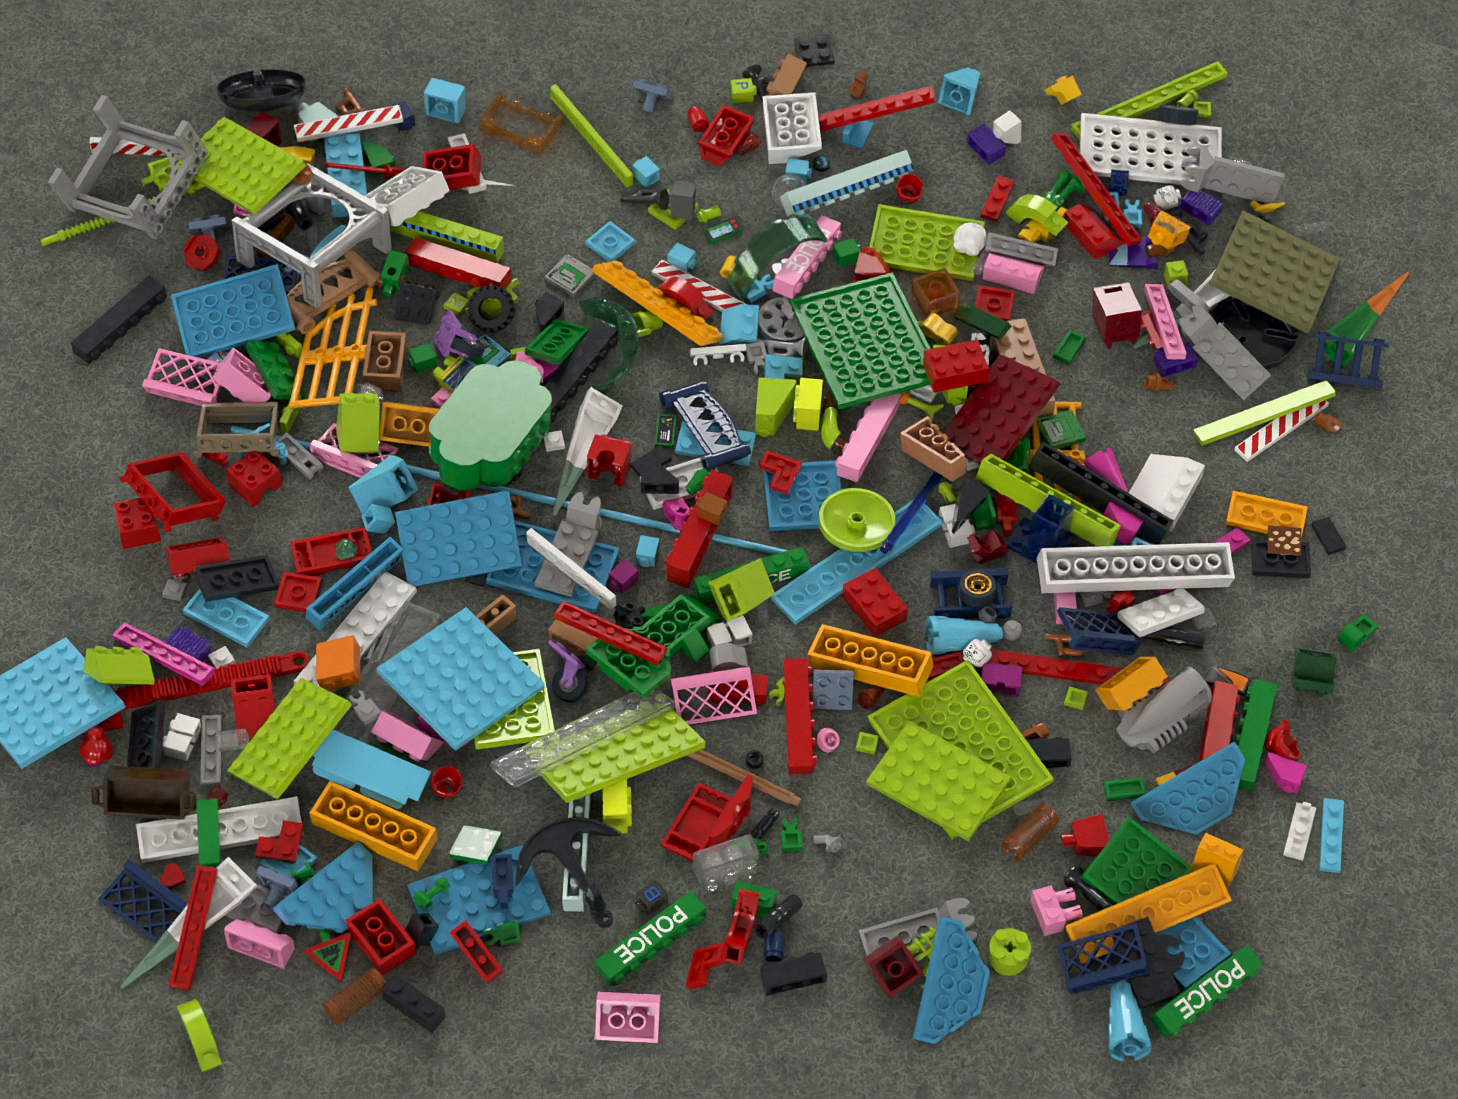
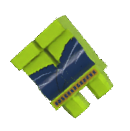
(454, 374)

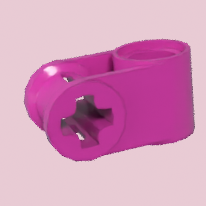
(676, 511)

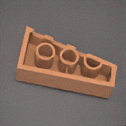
(933, 449)

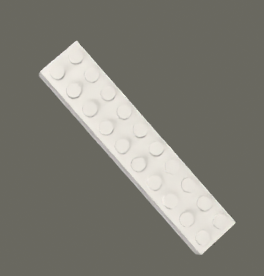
(1135, 567)

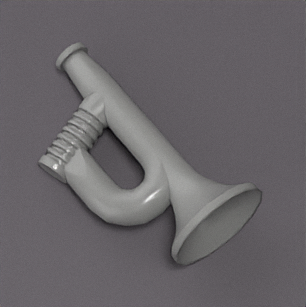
(800, 347)

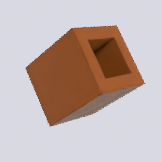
(711, 508)

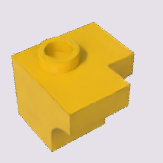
(1064, 89)

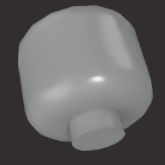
(1012, 630)

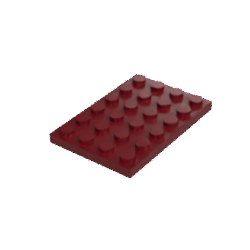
(1000, 410)

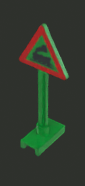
(330, 953)

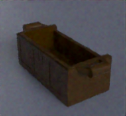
(145, 792)

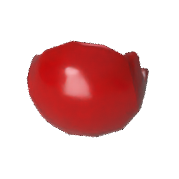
(910, 184)
(446, 776)

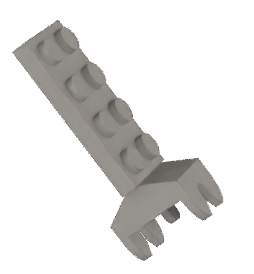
(1230, 176)
(1224, 353)
(575, 540)
(913, 926)

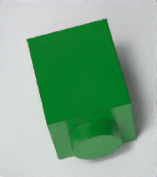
(846, 252)
(422, 358)

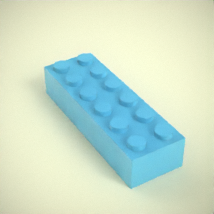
(345, 150)

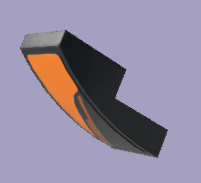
(1230, 677)

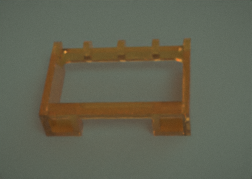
(532, 141)

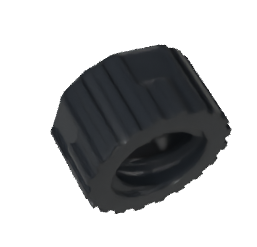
(751, 754)

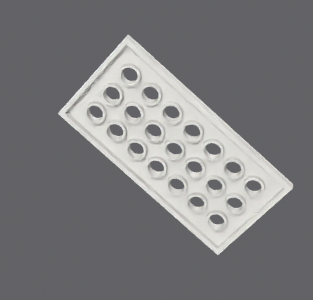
(1159, 144)

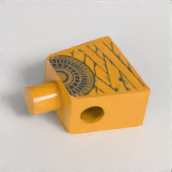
(1168, 231)

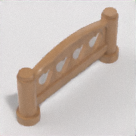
(361, 274)

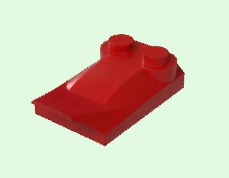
(724, 135)

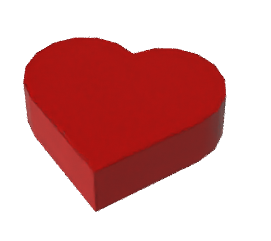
(173, 876)

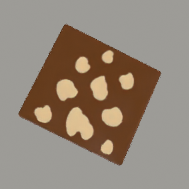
(1284, 540)

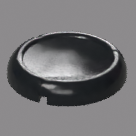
(261, 92)
(1260, 334)

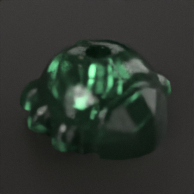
(345, 549)

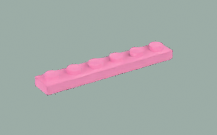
(1165, 321)

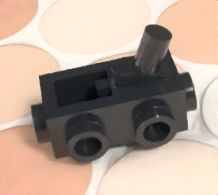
(628, 615)

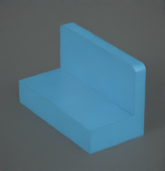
(856, 133)

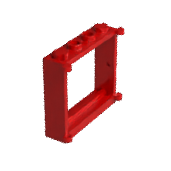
(212, 500)

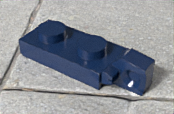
(502, 878)

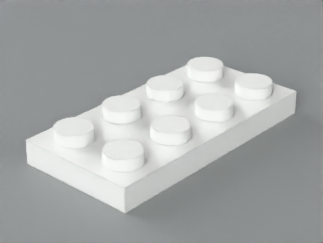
(684, 473)
(1161, 612)

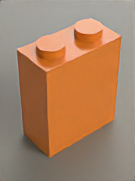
(338, 663)

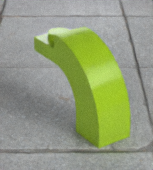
(1038, 209)
(199, 1034)

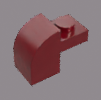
(988, 548)

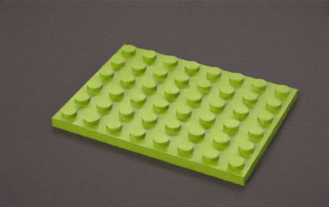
(970, 717)

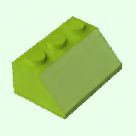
(118, 665)

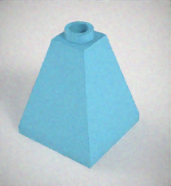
(959, 90)

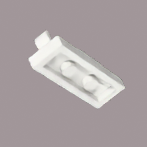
(718, 352)
(1299, 831)

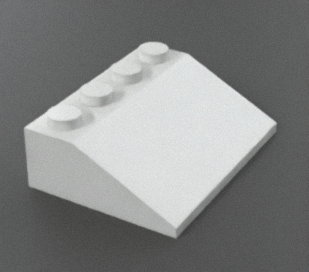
(791, 126)
(409, 193)
(1167, 484)

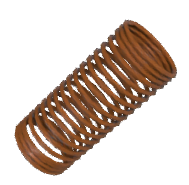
(1016, 844)
(331, 1007)

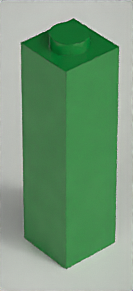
(208, 833)

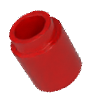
(697, 119)

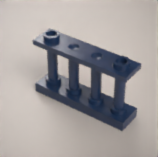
(1354, 376)
(944, 579)

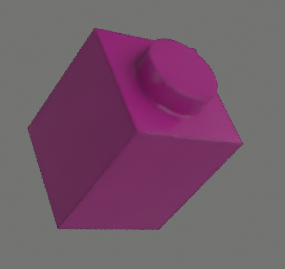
(623, 576)

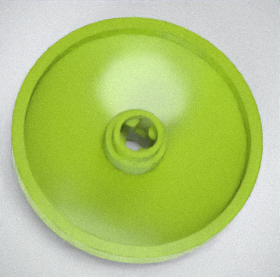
(856, 519)

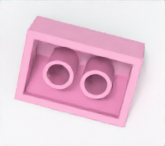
(1012, 272)
(241, 378)
(406, 736)
(259, 942)
(627, 1017)

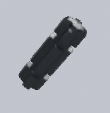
(765, 824)

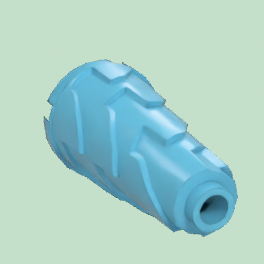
(955, 634)
(1126, 1028)

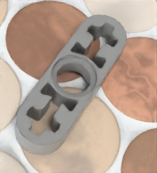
(1186, 296)

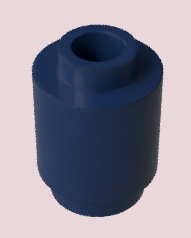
(774, 947)

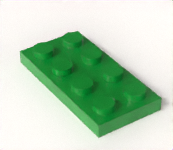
(556, 342)
(273, 368)

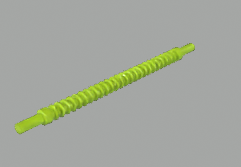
(63, 235)

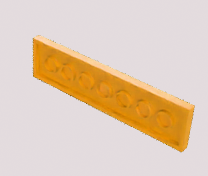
(657, 303)
(1163, 905)

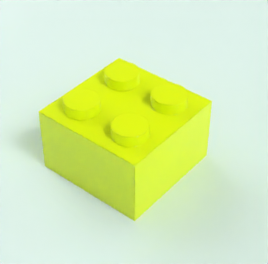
(808, 404)
(617, 806)

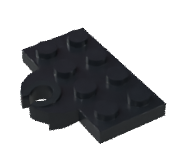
(1160, 982)

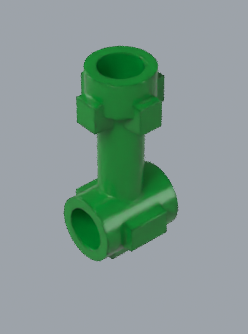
(423, 900)

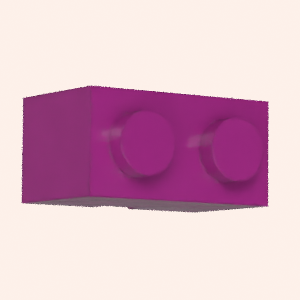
(1002, 678)

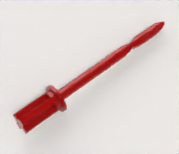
(387, 171)

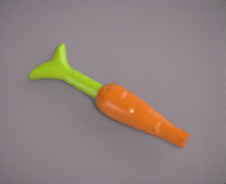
(929, 409)

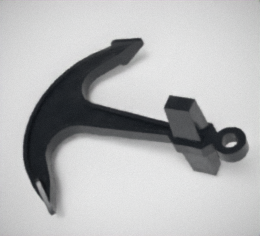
(557, 840)

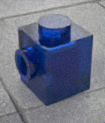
(1119, 181)

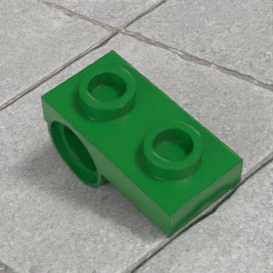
(1355, 634)

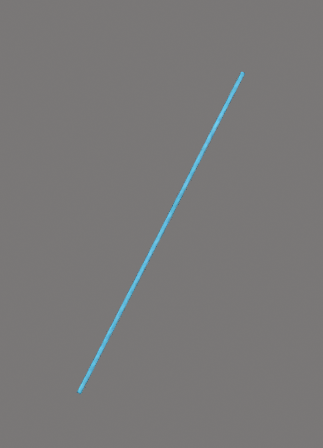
(550, 500)

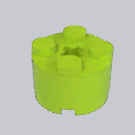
(1009, 951)

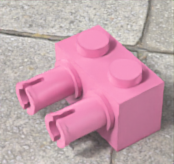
(1048, 911)

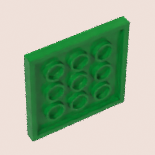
(1133, 864)

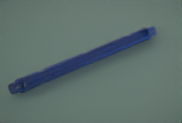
(910, 513)

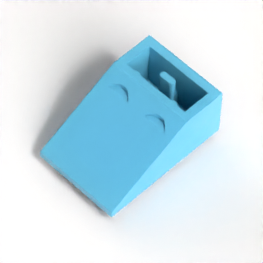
(384, 485)

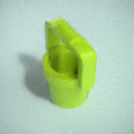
(646, 322)

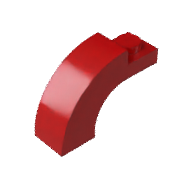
(686, 295)

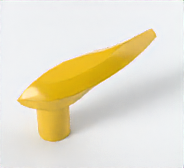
(1266, 207)

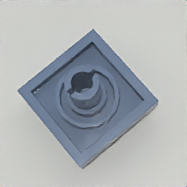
(652, 93)
(207, 226)
(832, 689)
(277, 884)

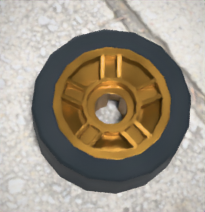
(977, 588)

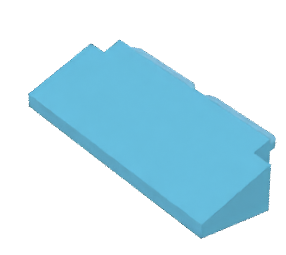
(377, 772)

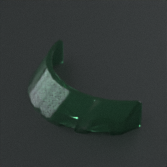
(766, 247)
(620, 319)

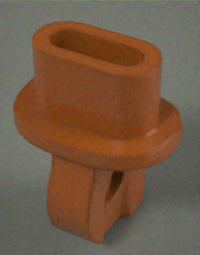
(859, 85)
(1157, 250)
(1156, 382)
(1328, 422)
(1035, 731)

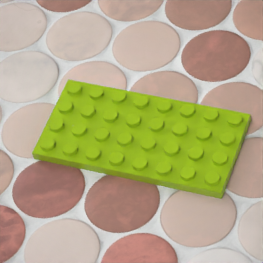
(244, 166)
(625, 756)

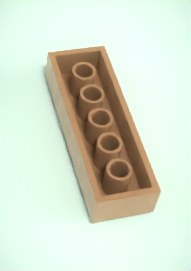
(1020, 347)

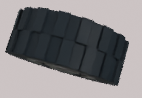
(1178, 115)

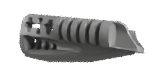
(1164, 712)

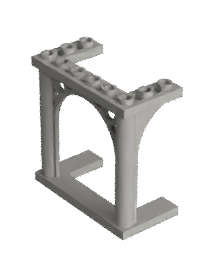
(140, 214)
(372, 224)

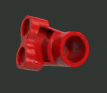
(1119, 599)

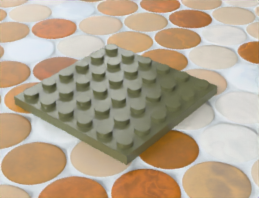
(1274, 271)

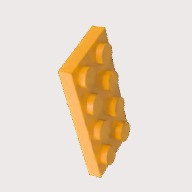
(1258, 512)

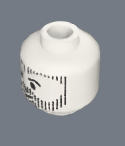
(1167, 197)
(977, 652)

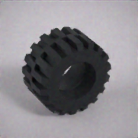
(475, 311)

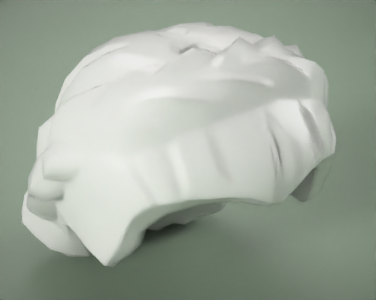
(970, 238)

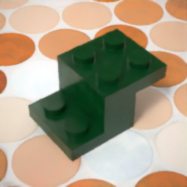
(1313, 671)

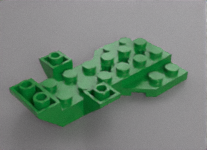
(669, 625)

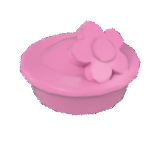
(827, 740)

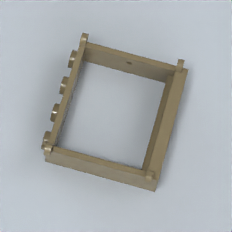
(238, 413)

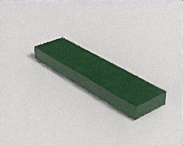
(981, 320)

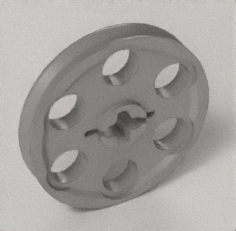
(775, 322)

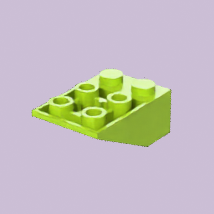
(741, 589)

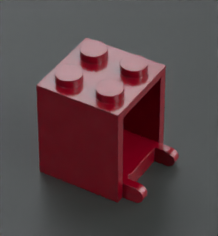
(1116, 313)

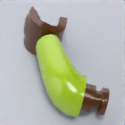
(829, 431)

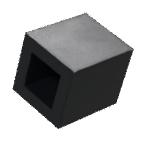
(421, 928)

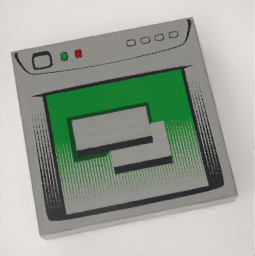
(570, 275)

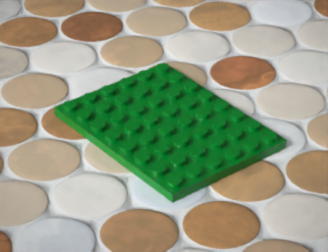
(863, 339)

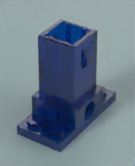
(1045, 529)

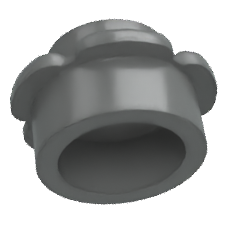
(987, 614)

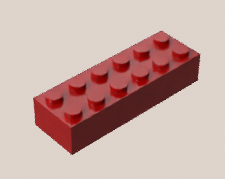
(696, 533)

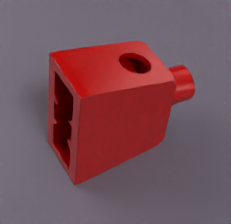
(1087, 835)

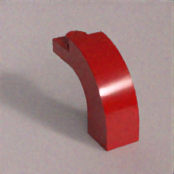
(742, 926)

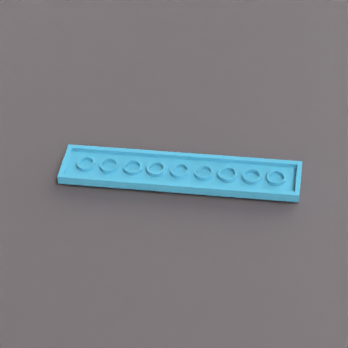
(827, 578)

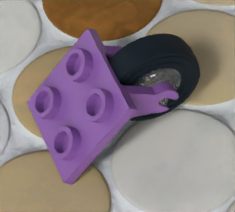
(456, 340)
(570, 681)

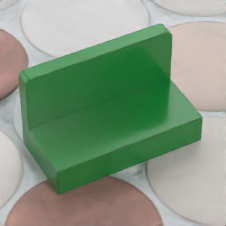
(985, 516)

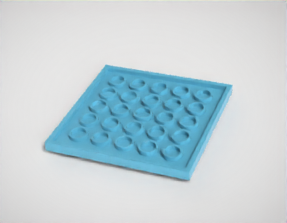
(460, 678)
(50, 702)

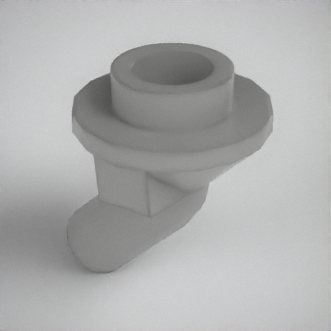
(833, 844)

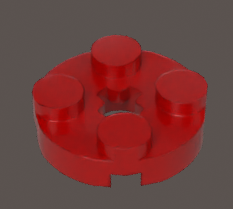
(210, 254)

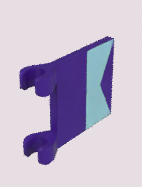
(1133, 256)

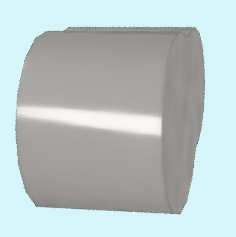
(727, 657)

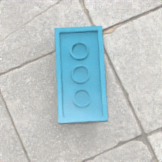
(689, 446)
(228, 617)

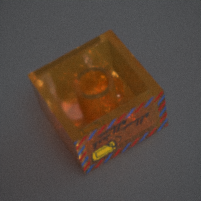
(936, 292)

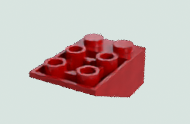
(252, 702)

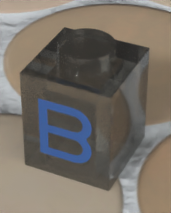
(651, 898)

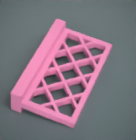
(176, 391)
(347, 460)
(711, 679)

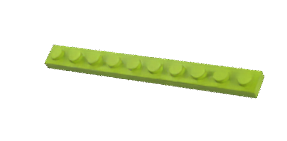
(1162, 94)

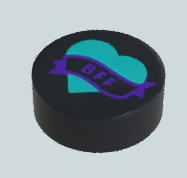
(821, 163)

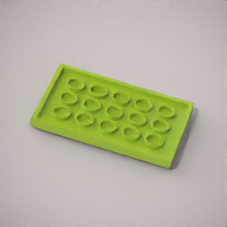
(921, 241)
(528, 720)
(289, 738)
(938, 780)

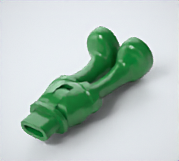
(1072, 184)

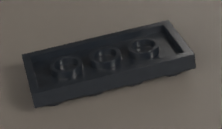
(236, 578)
(146, 736)

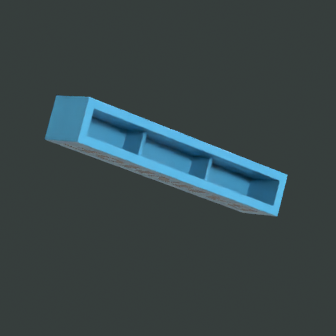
(354, 583)

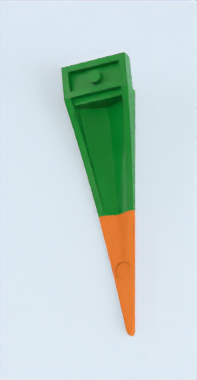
(1360, 321)

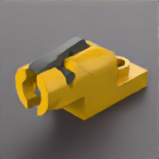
(1034, 231)

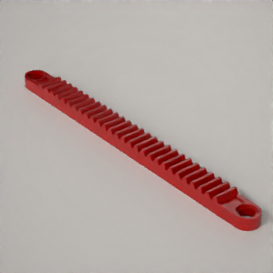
(182, 687)

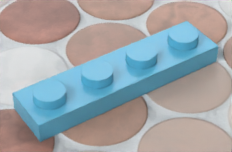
(1331, 835)

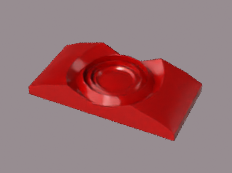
(318, 556)
(733, 814)
(696, 821)

